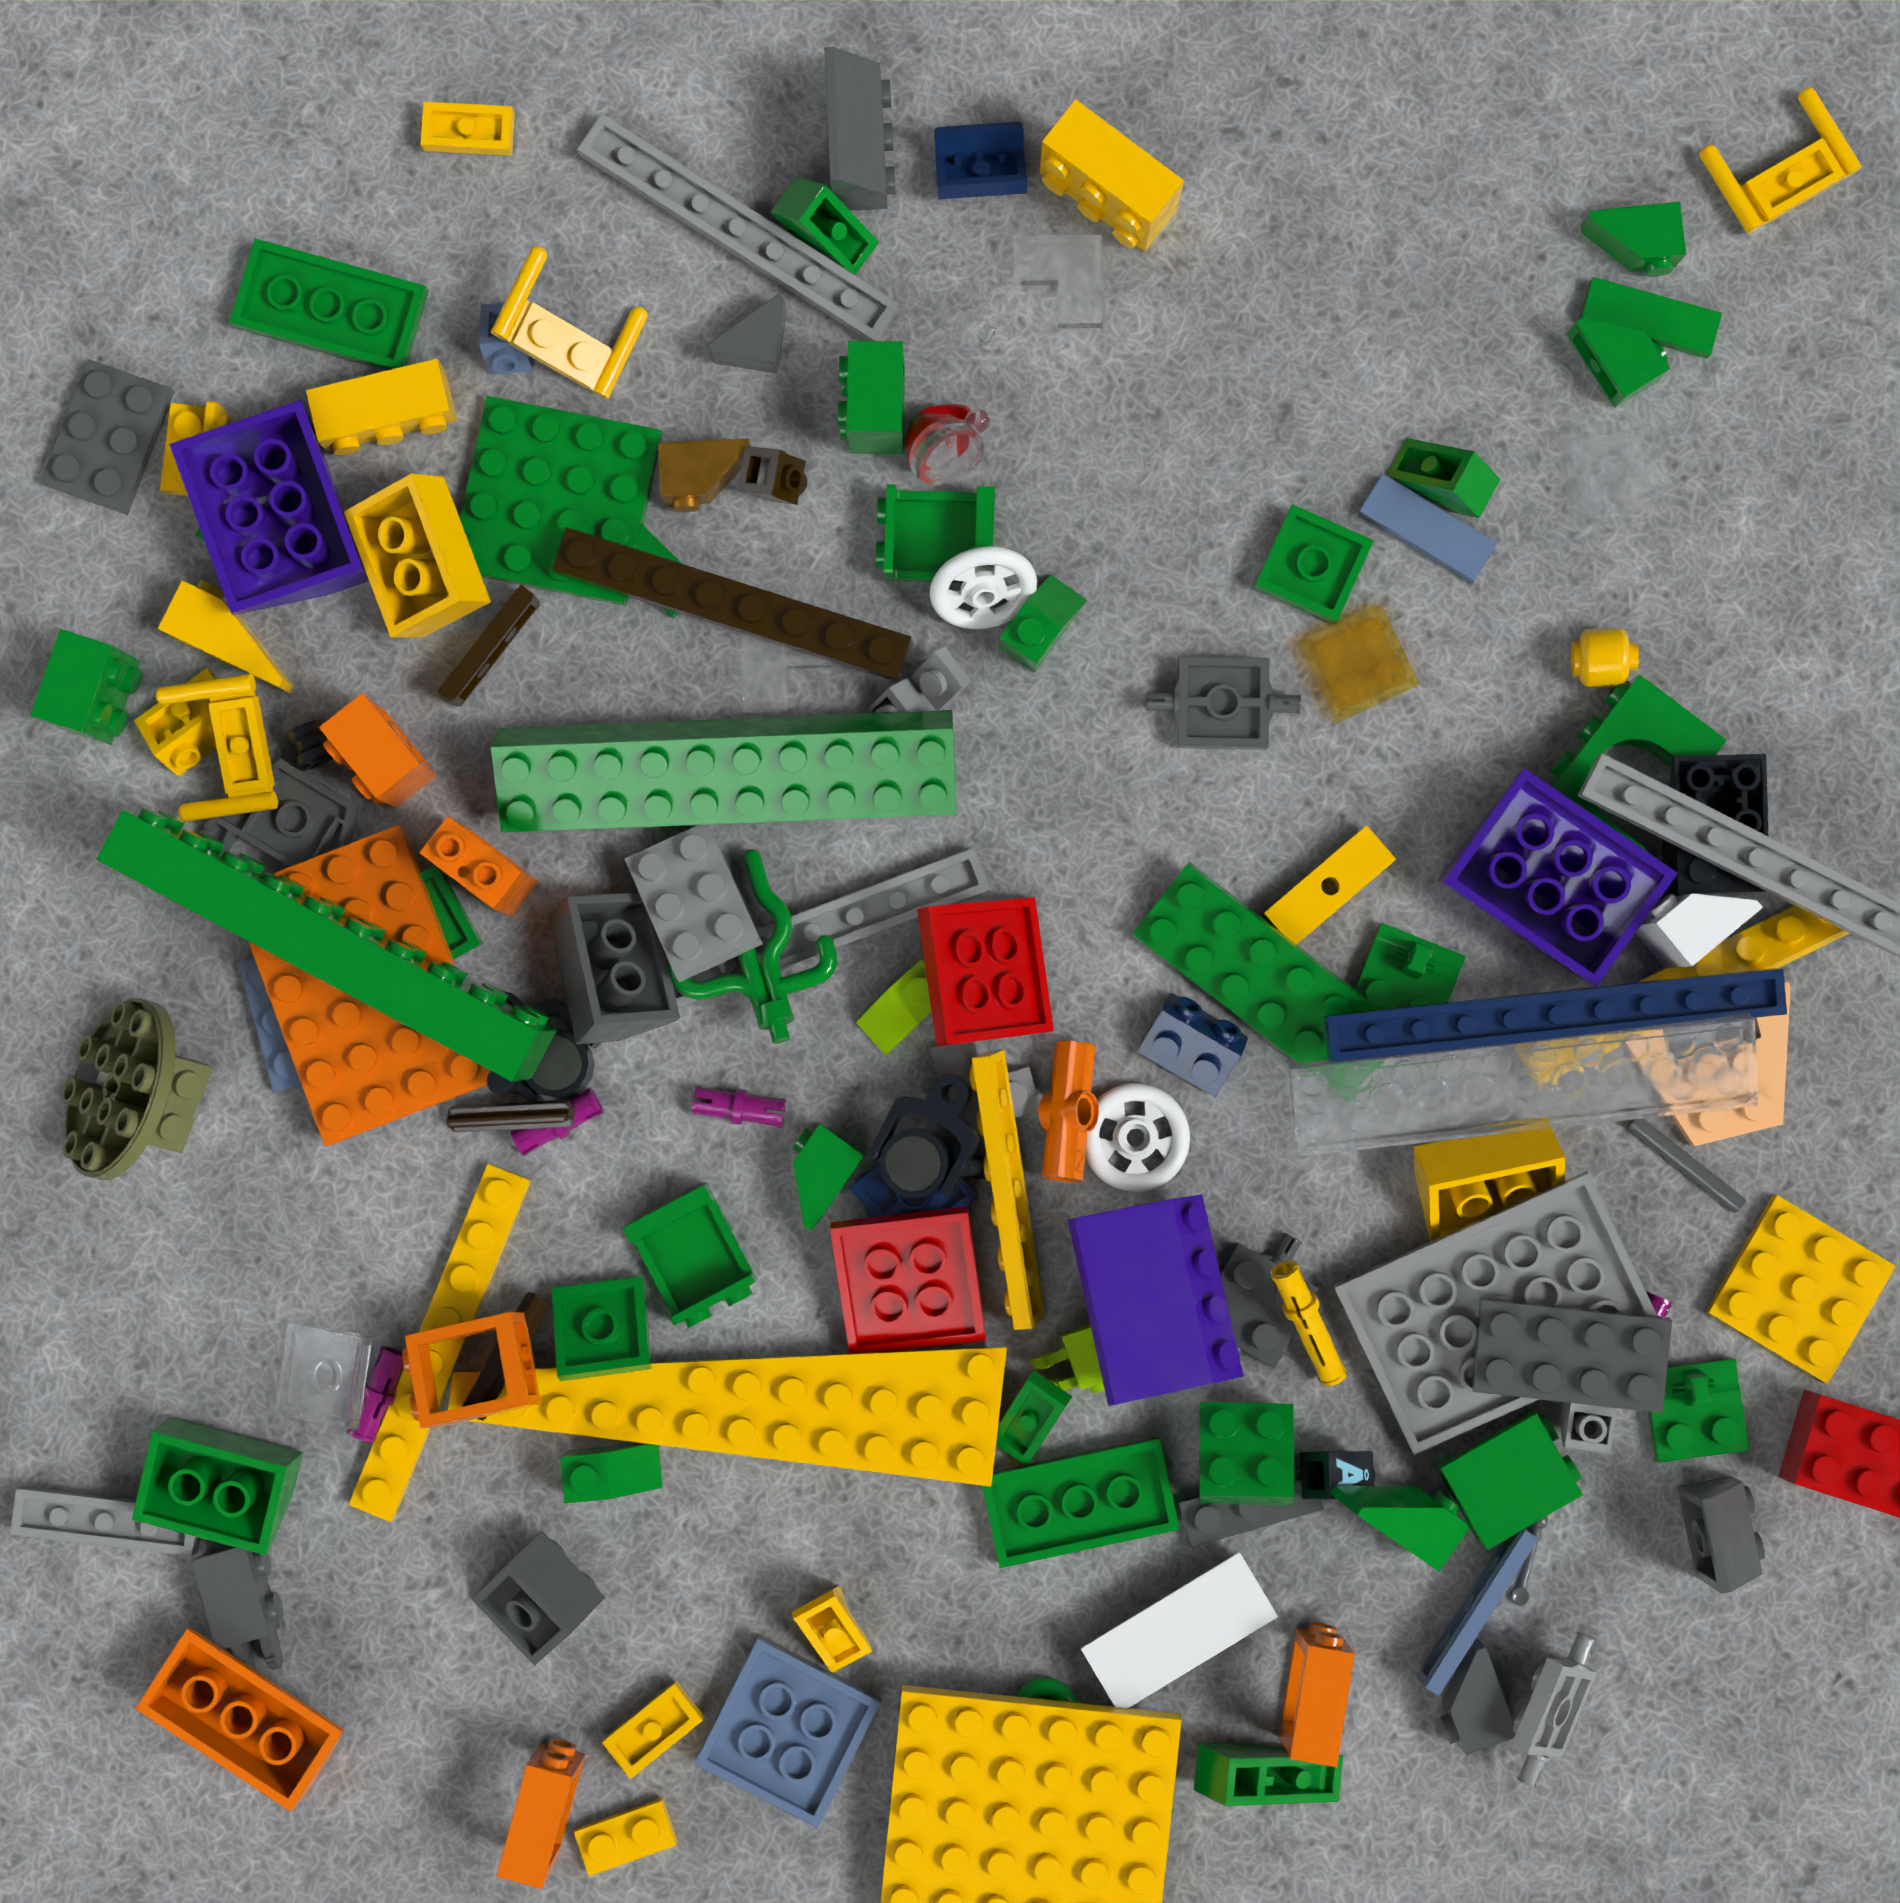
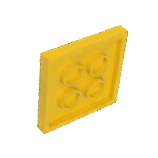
(1800, 1288)

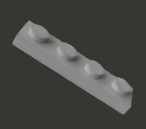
(91, 1521)

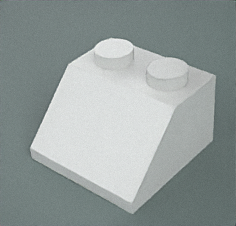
(1691, 925)

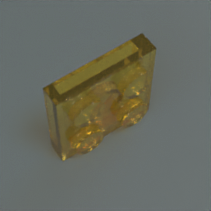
(1359, 663)

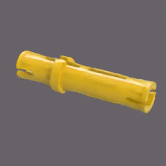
(1302, 1308)

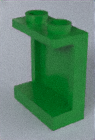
(930, 529)
(692, 1256)
(1510, 1479)

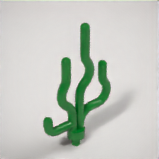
(768, 988)

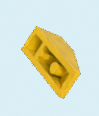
(205, 622)

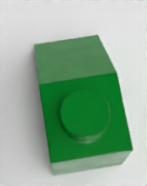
(824, 223)
(1639, 236)
(1619, 357)
(1445, 476)
(1041, 622)
(822, 1170)
(610, 1472)

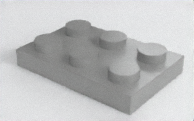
(693, 901)

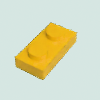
(467, 128)
(653, 1729)
(625, 1836)

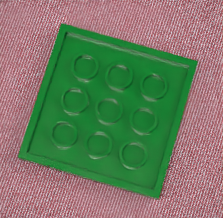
(551, 472)

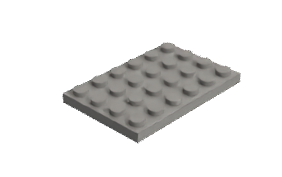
(1424, 1305)

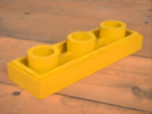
(1348, 867)

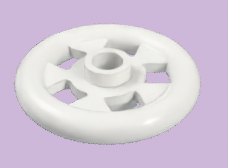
(982, 587)
(1172, 1148)

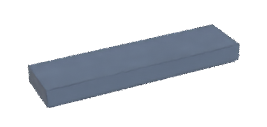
(1475, 1611)

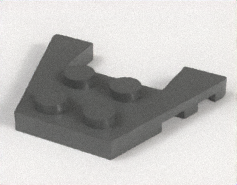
(305, 824)

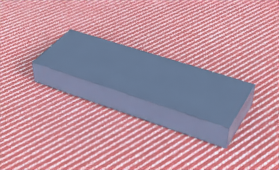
(1427, 528)

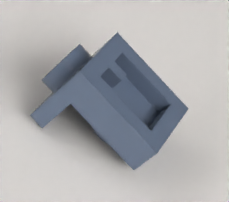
(497, 353)

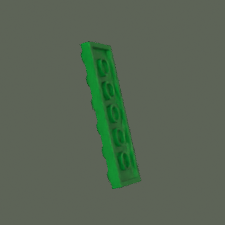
(1247, 964)

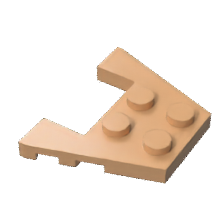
(1771, 1077)

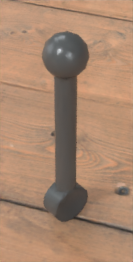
(1519, 1594)

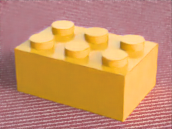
(1109, 177)
(417, 556)

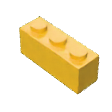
(382, 407)

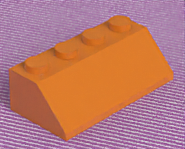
(240, 1719)

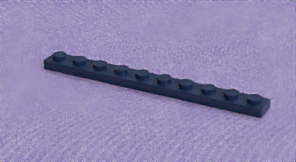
(1551, 1014)

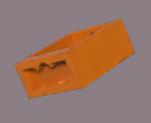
(479, 867)
(516, 1364)
(1316, 1695)
(541, 1813)

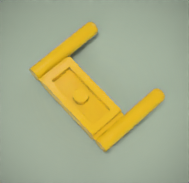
(1792, 179)
(560, 343)
(239, 745)

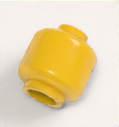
(1603, 657)

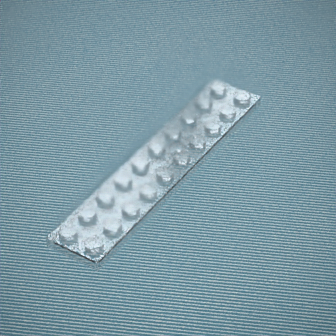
(1525, 1085)

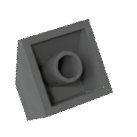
(1721, 1532)
(539, 1598)

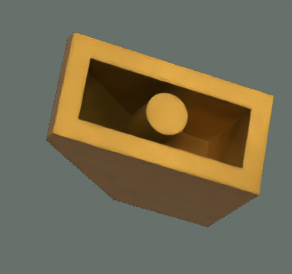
(697, 470)

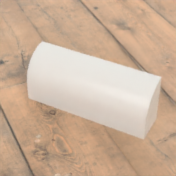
(1179, 1632)

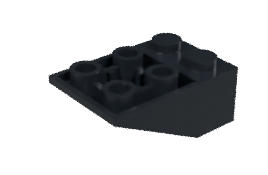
(1731, 786)

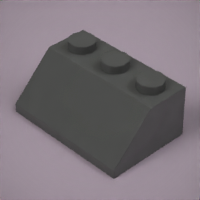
(857, 130)
(612, 967)

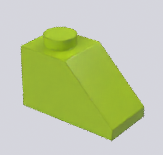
(898, 1010)

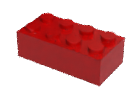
(1845, 1453)

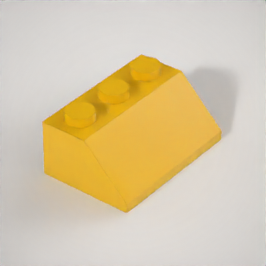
(1482, 1175)

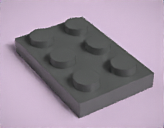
(107, 437)

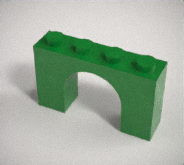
(1640, 718)

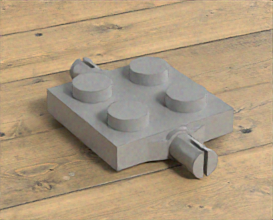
(1553, 1708)

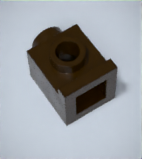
(784, 477)

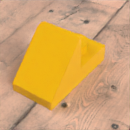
(832, 1629)

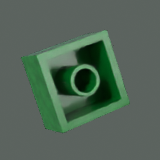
(875, 394)
(87, 687)
(1246, 1453)

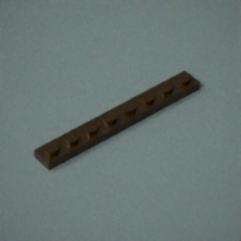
(731, 604)

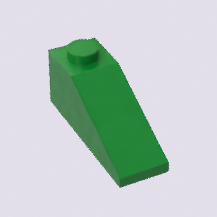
(1409, 1517)
(1262, 1776)

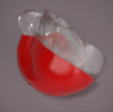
(961, 433)

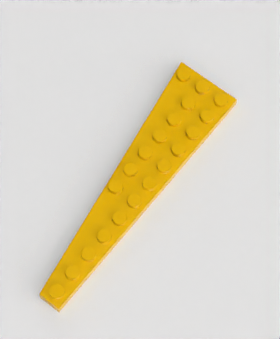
(860, 1411)

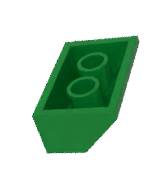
(216, 1485)

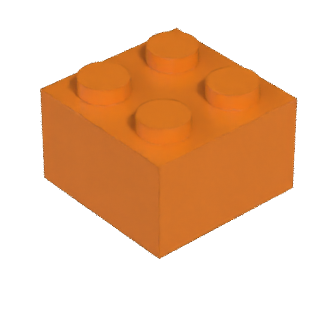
(378, 752)

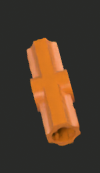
(1068, 1111)

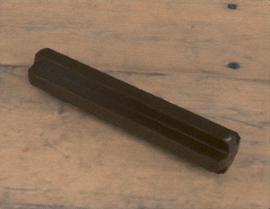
(511, 1116)
(491, 1379)

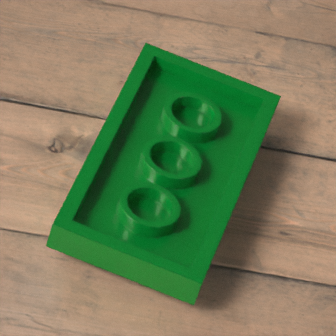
(328, 306)
(1080, 1502)

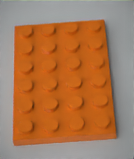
(350, 1057)

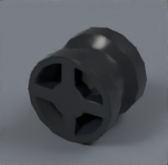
(308, 745)

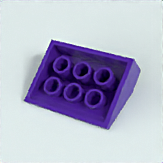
(269, 510)
(1558, 877)
(1155, 1299)

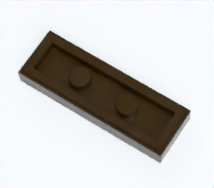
(489, 646)

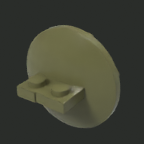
(139, 1096)

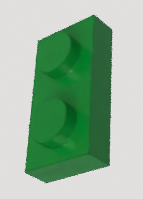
(1031, 1417)

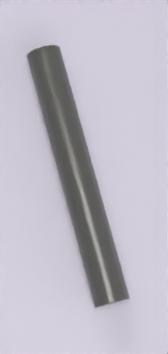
(1687, 1164)

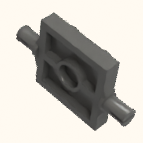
(1223, 703)
(1256, 1303)

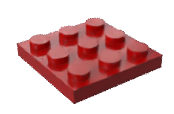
(985, 970)
(908, 1280)

